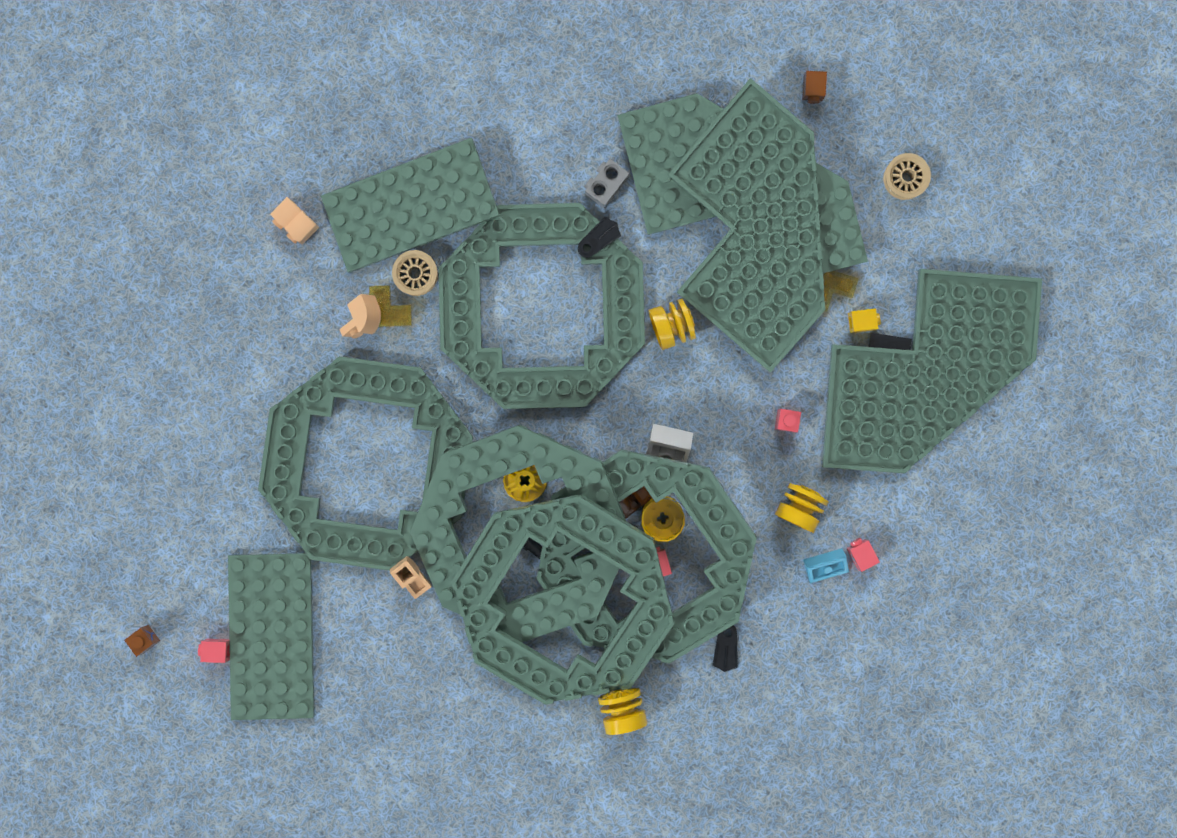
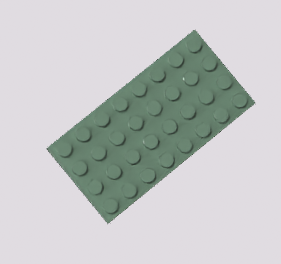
(410, 205)
(271, 636)

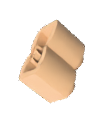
(294, 221)

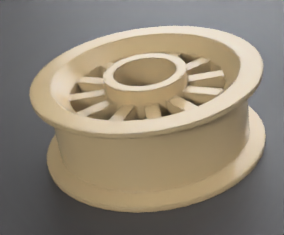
(924, 178)
(409, 256)

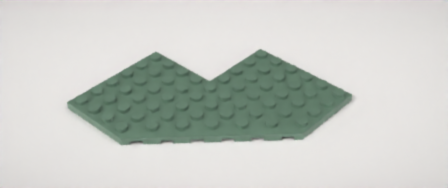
(666, 131)
(761, 182)
(967, 345)

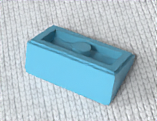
(826, 565)

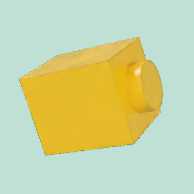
(863, 320)

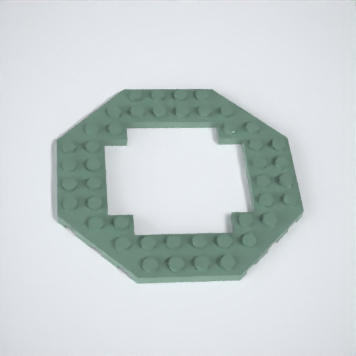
(539, 385)
(287, 449)
(491, 459)
(717, 520)
(603, 535)

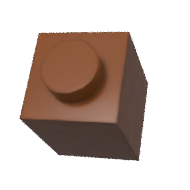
(814, 86)
(142, 640)

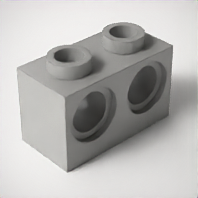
(610, 185)

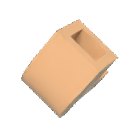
(365, 316)
(409, 576)

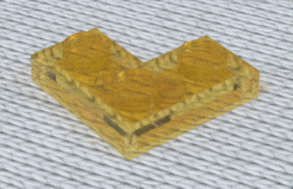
(839, 284)
(391, 315)

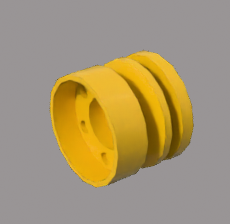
(672, 324)
(524, 492)
(802, 507)
(655, 528)
(623, 716)

